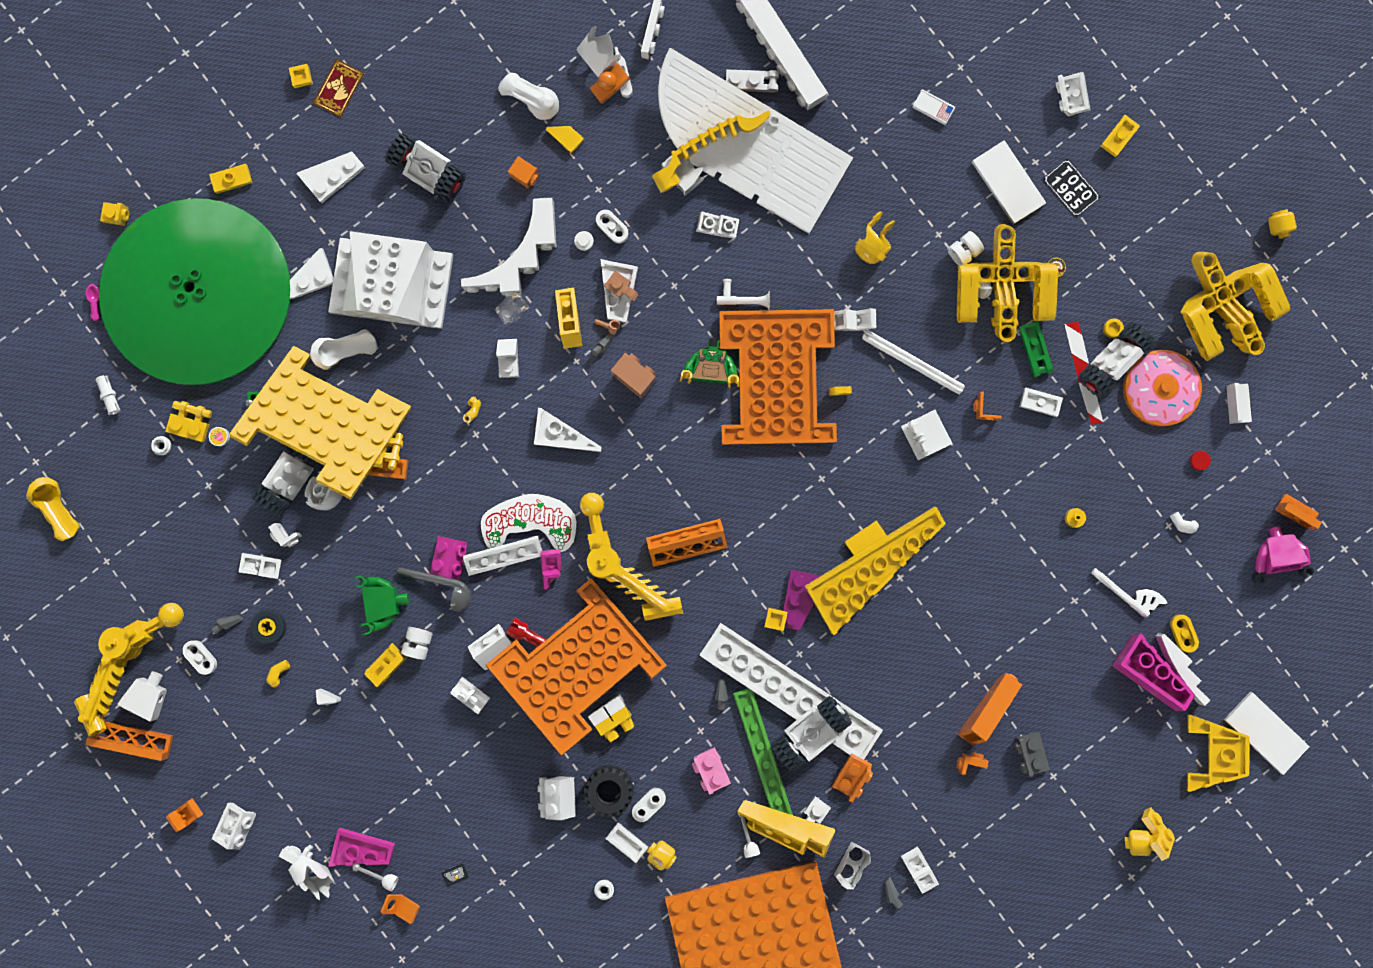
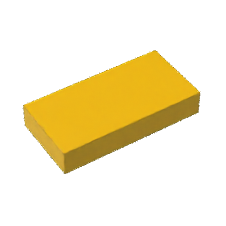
(865, 538)

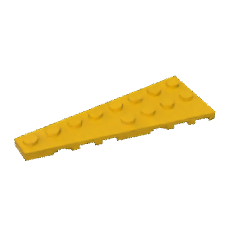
(856, 580)

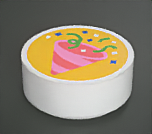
(219, 436)

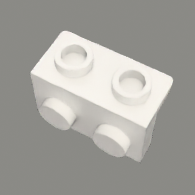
(1073, 94)

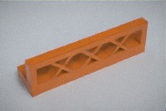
(685, 539)
(132, 748)

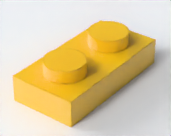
(1120, 135)

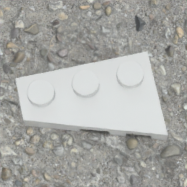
(331, 175)
(617, 307)

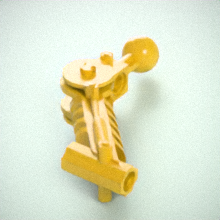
(605, 563)
(118, 647)

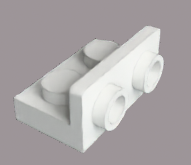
(233, 827)

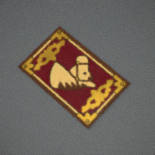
(338, 88)

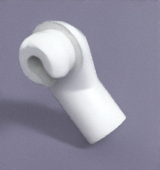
(1182, 525)

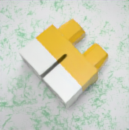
(619, 714)

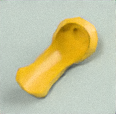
(46, 496)

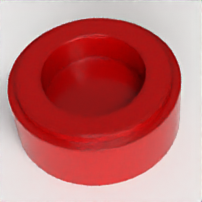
(1200, 460)

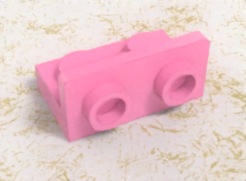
(711, 770)

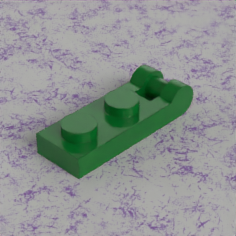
(1035, 348)

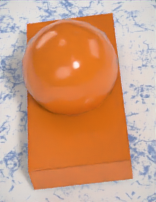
(609, 83)

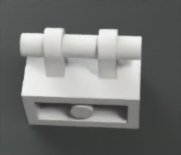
(557, 797)

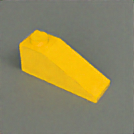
(568, 318)

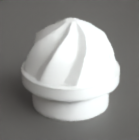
(985, 289)

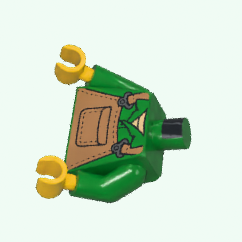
(711, 366)

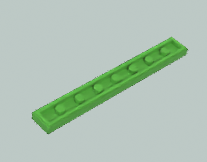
(762, 751)

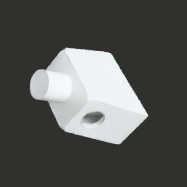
(145, 697)

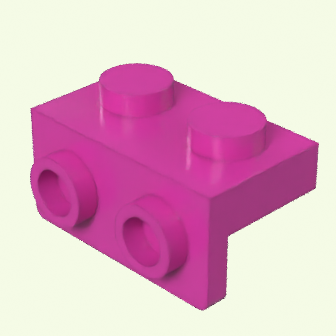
(448, 558)

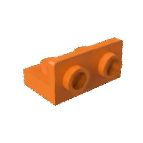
(1298, 512)
(853, 776)

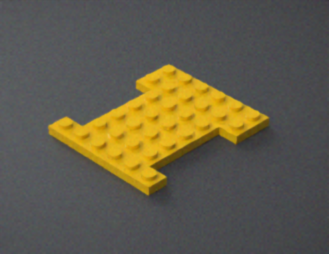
(323, 423)

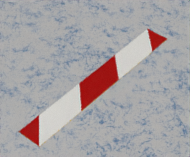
(1081, 362)

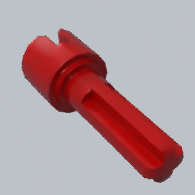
(519, 631)

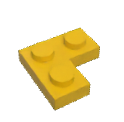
(1162, 837)

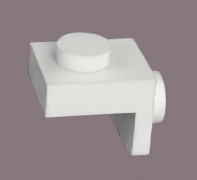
(279, 535)

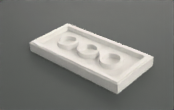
(1008, 182)
(1267, 733)

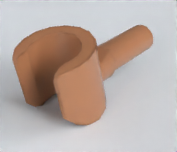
(610, 326)

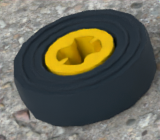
(276, 621)

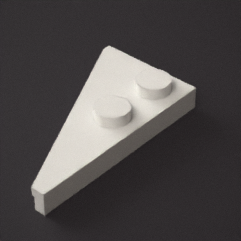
(312, 276)
(555, 433)

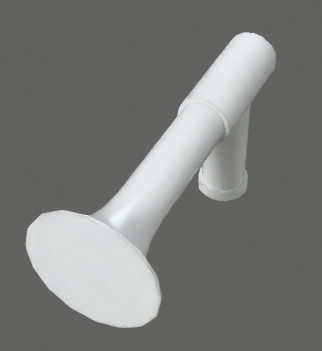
(726, 299)

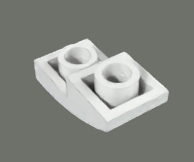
(717, 225)

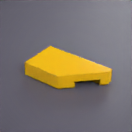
(566, 137)

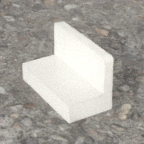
(1239, 403)
(489, 646)

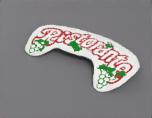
(530, 513)

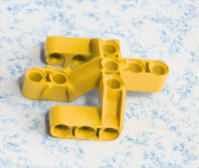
(1267, 290)
(1044, 295)

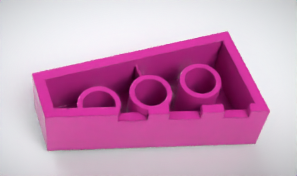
(1151, 672)

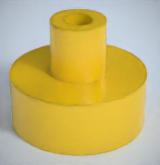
(1072, 521)

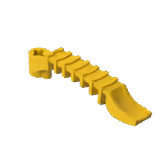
(667, 177)

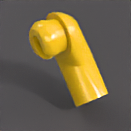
(473, 412)
(273, 675)

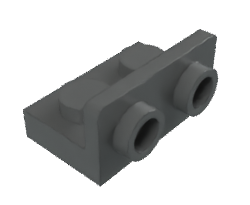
(1032, 754)

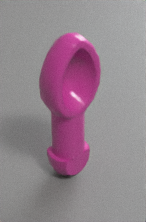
(92, 297)

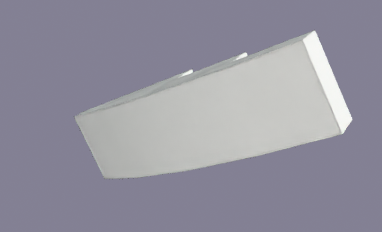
(1179, 664)

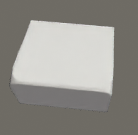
(325, 697)

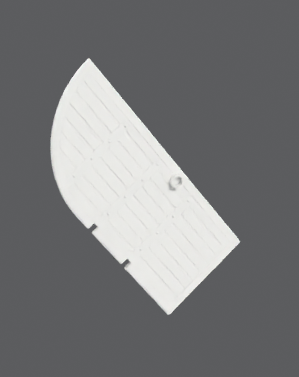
(778, 161)

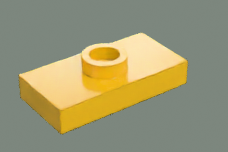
(231, 178)

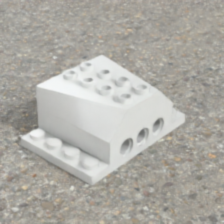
(391, 280)

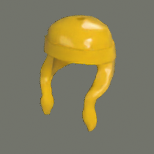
(873, 248)

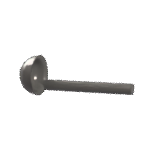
(461, 594)

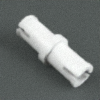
(107, 395)

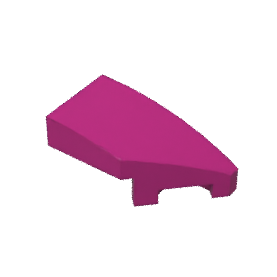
(550, 566)

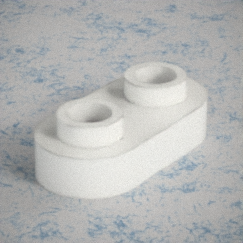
(612, 227)
(198, 660)
(648, 804)

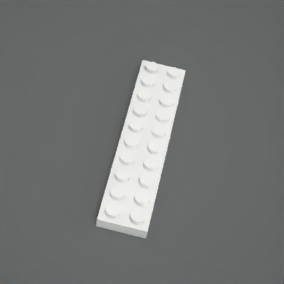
(782, 686)

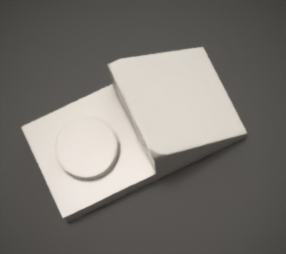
(507, 358)

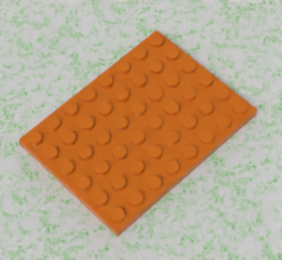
(756, 922)

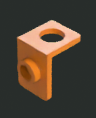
(978, 407)
(402, 907)

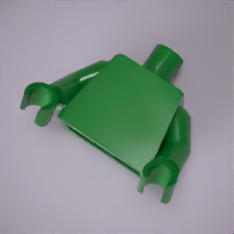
(380, 602)

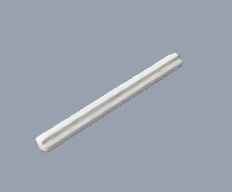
(913, 362)

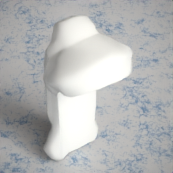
(540, 100)
(328, 351)

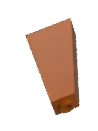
(990, 710)

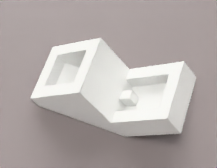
(854, 320)

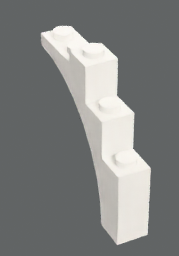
(525, 259)

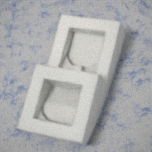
(260, 565)
(920, 870)

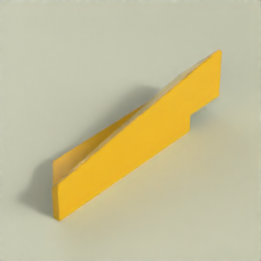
(787, 829)

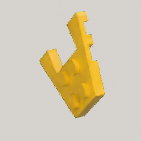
(1226, 754)

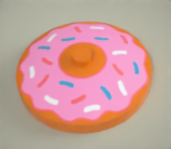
(1162, 388)

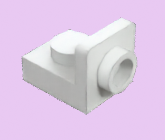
(292, 853)

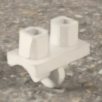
(470, 695)

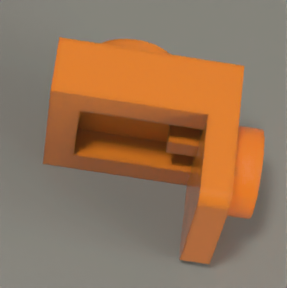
(975, 759)
(184, 815)

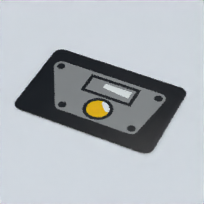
(455, 875)

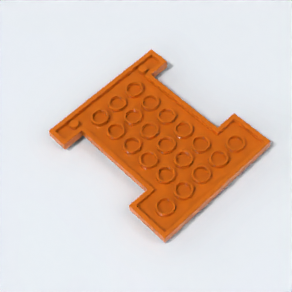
(777, 374)
(574, 668)

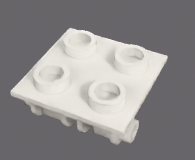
(926, 435)

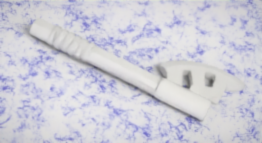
(1135, 604)

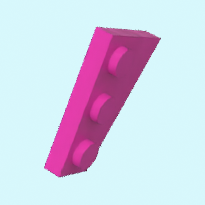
(358, 848)

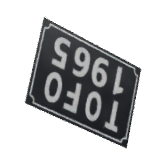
(1071, 188)

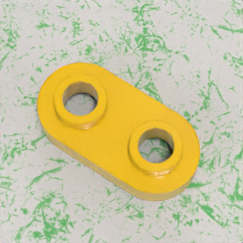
(1186, 631)

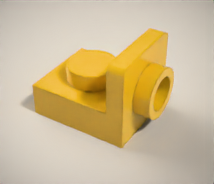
(114, 214)

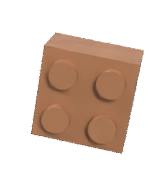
(633, 375)

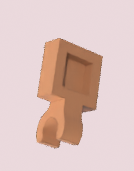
(620, 285)

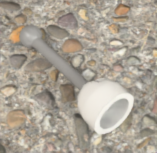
(750, 849)
(388, 881)

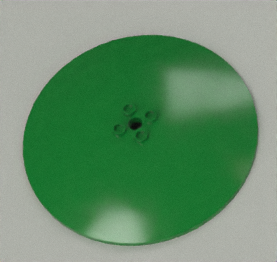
(228, 316)

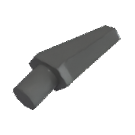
(602, 345)
(226, 623)
(721, 694)
(892, 894)

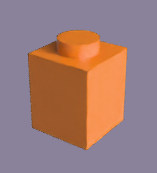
(524, 172)

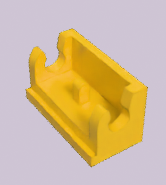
(385, 665)

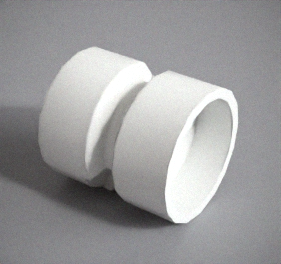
(968, 247)
(414, 636)

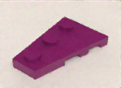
(797, 599)

